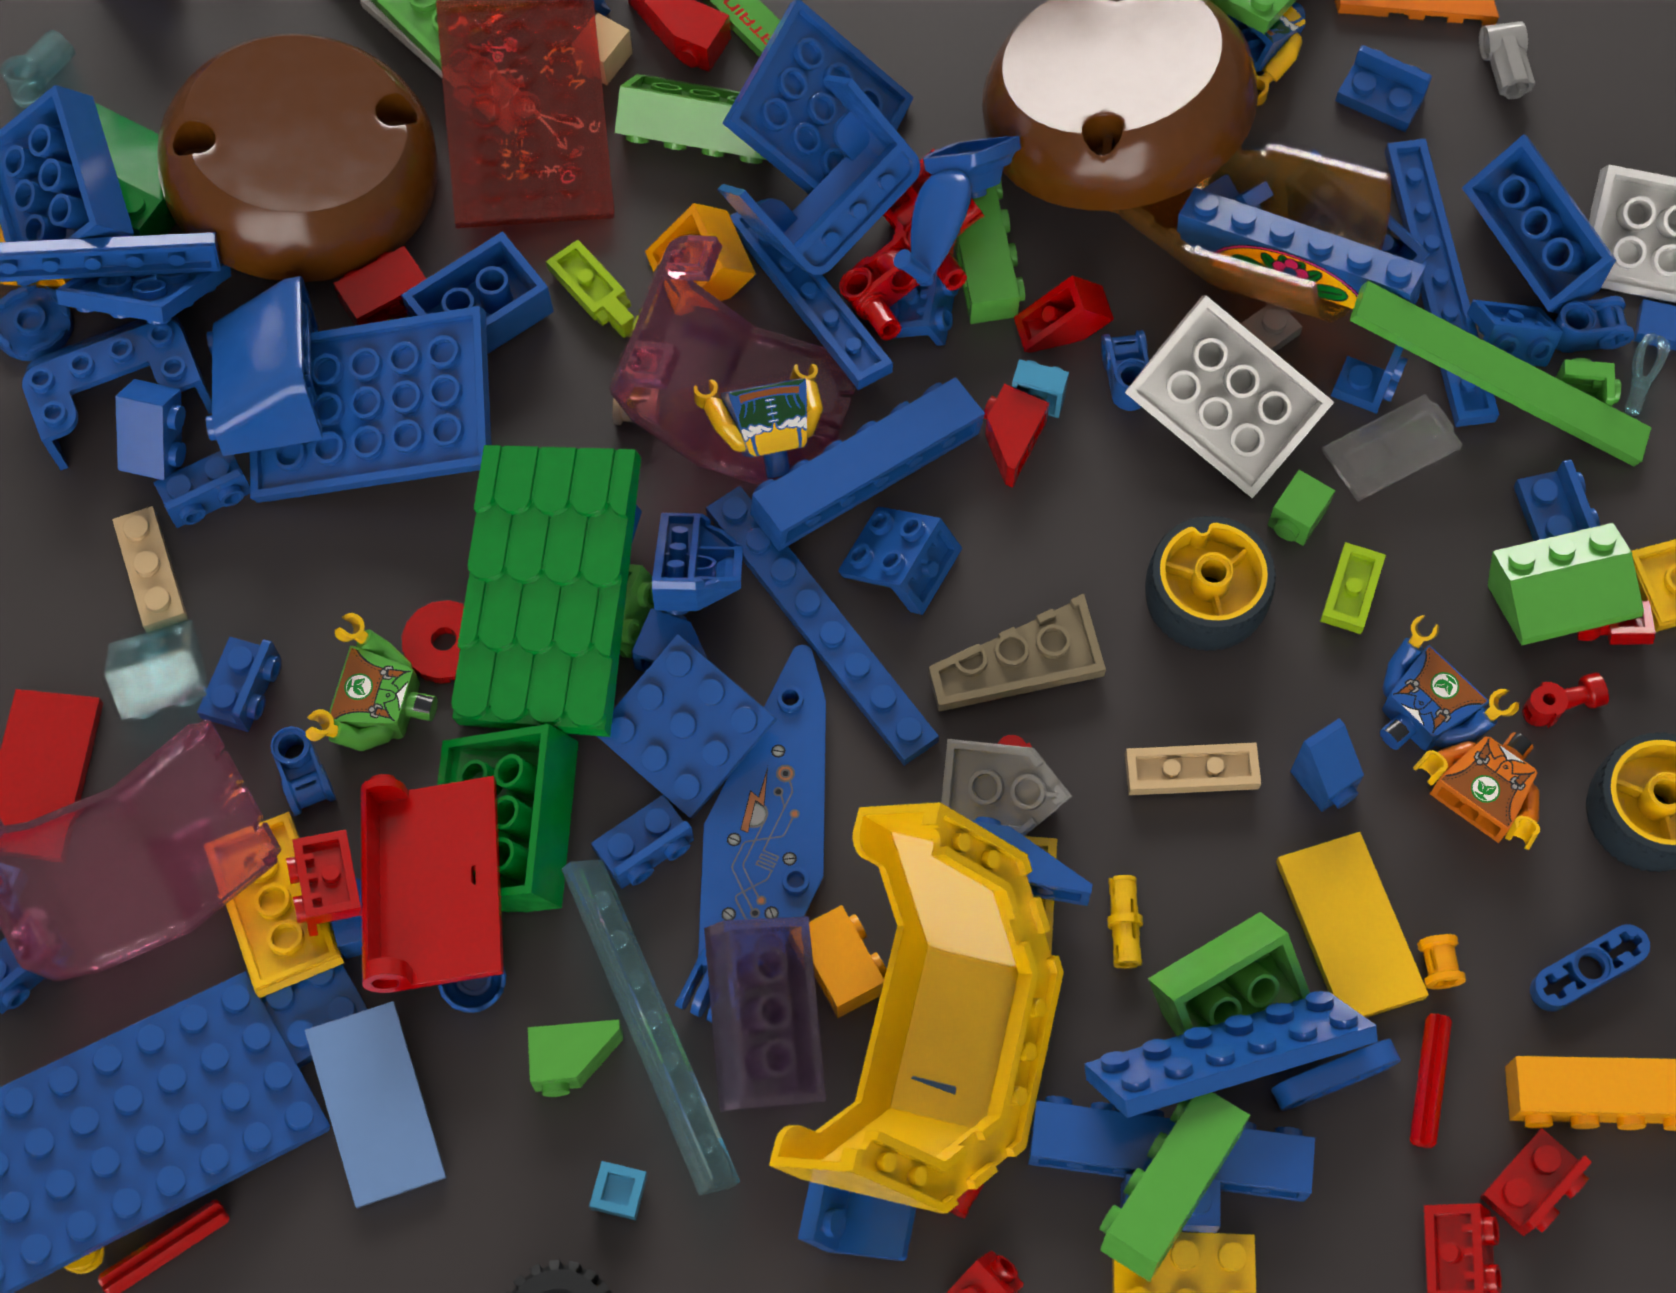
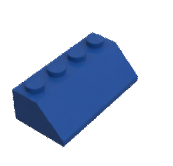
(1540, 226)

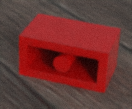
(376, 289)

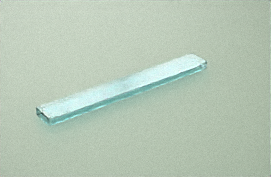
(651, 1027)

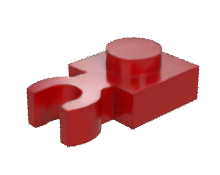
(1628, 632)

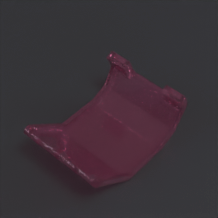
(692, 338)
(132, 861)

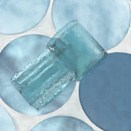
(30, 72)

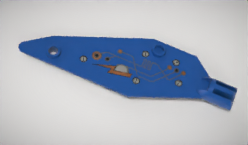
(768, 821)

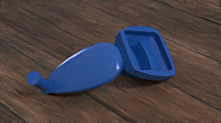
(958, 174)

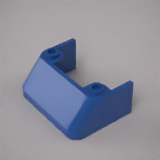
(849, 199)

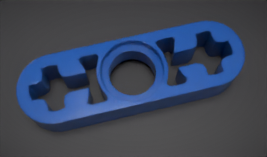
(1609, 942)
(1336, 1075)

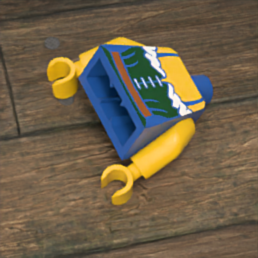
(1276, 48)
(766, 417)

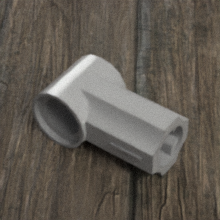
(1506, 49)

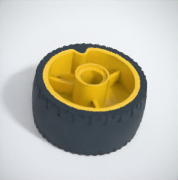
(1206, 612)
(1624, 807)

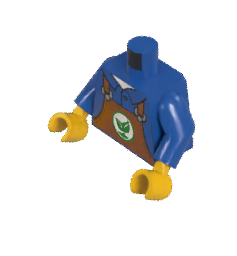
(1432, 699)

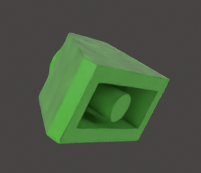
(569, 1054)

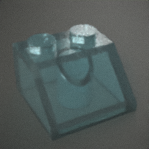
(156, 671)

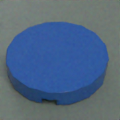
(33, 322)

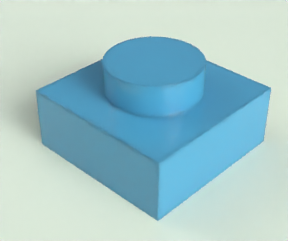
(618, 1190)

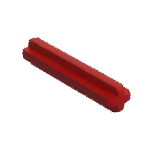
(1431, 1080)
(163, 1247)

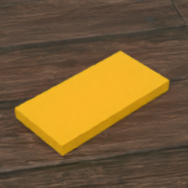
(1351, 926)
(267, 927)

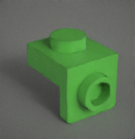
(1592, 378)

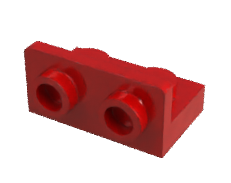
(325, 878)
(1535, 1182)
(1461, 1249)

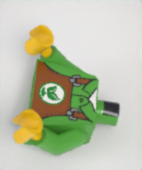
(372, 695)

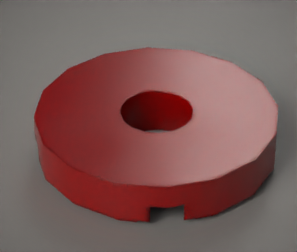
(419, 638)

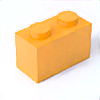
(843, 963)

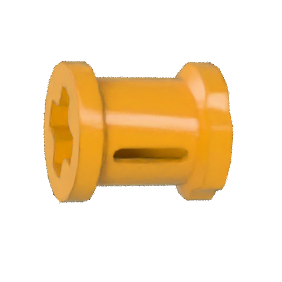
(1441, 961)

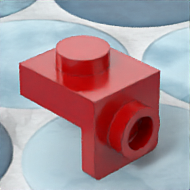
(989, 1275)

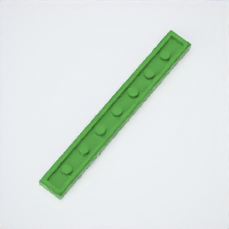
(1500, 373)

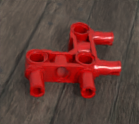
(875, 281)

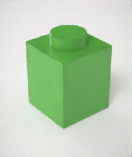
(1300, 508)

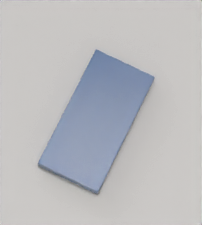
(375, 1104)

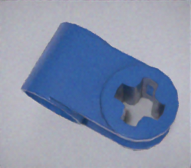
(1595, 324)
(1124, 360)
(302, 777)

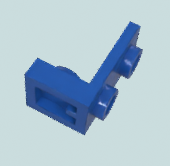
(1367, 384)

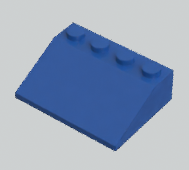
(59, 173)

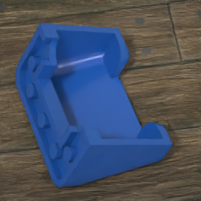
(264, 372)

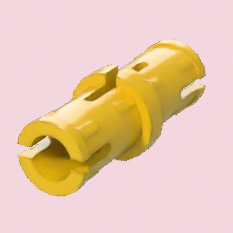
(1125, 921)

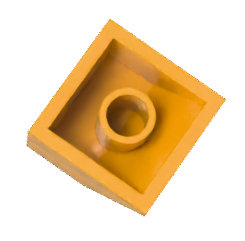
(733, 264)

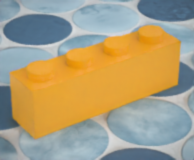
(1592, 1091)

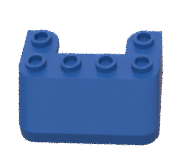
(101, 358)

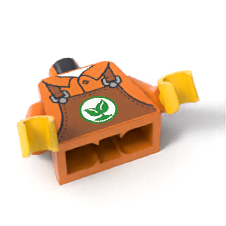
(1488, 785)

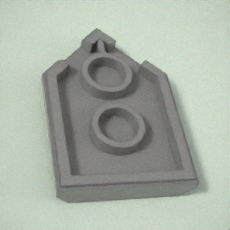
(1000, 784)

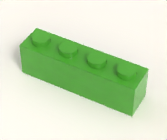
(989, 262)
(1173, 1183)

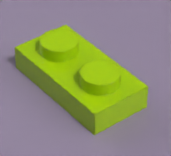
(1353, 588)

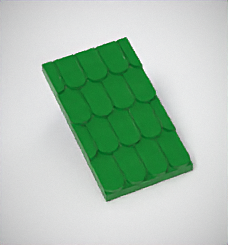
(547, 588)

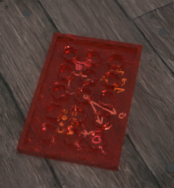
(524, 112)

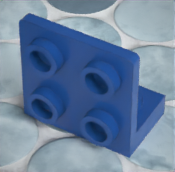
(903, 553)
(856, 1223)

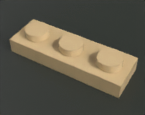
(150, 569)
(1192, 768)

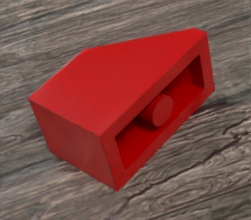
(1064, 315)
(1013, 429)

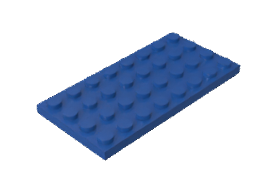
(144, 1127)

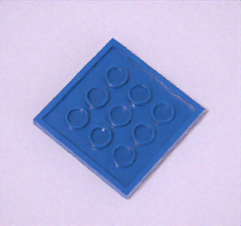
(790, 110)

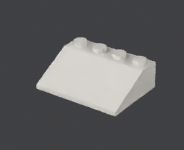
(1638, 225)
(1228, 396)

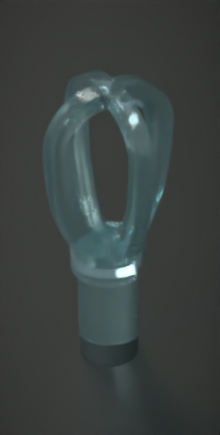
(1640, 383)

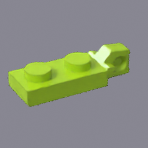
(592, 287)

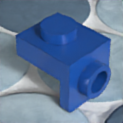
(1253, 197)

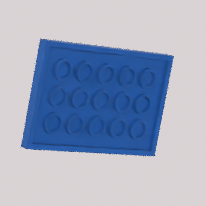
(392, 407)

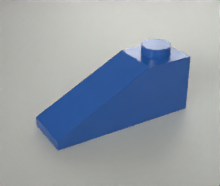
(1049, 876)

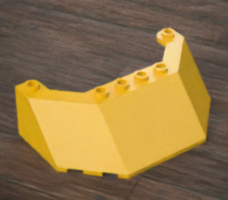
(959, 1005)

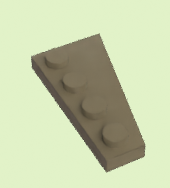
(1039, 655)

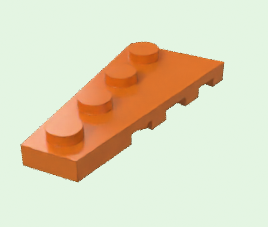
(1454, 10)

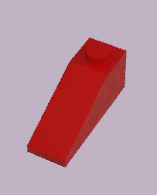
(687, 29)

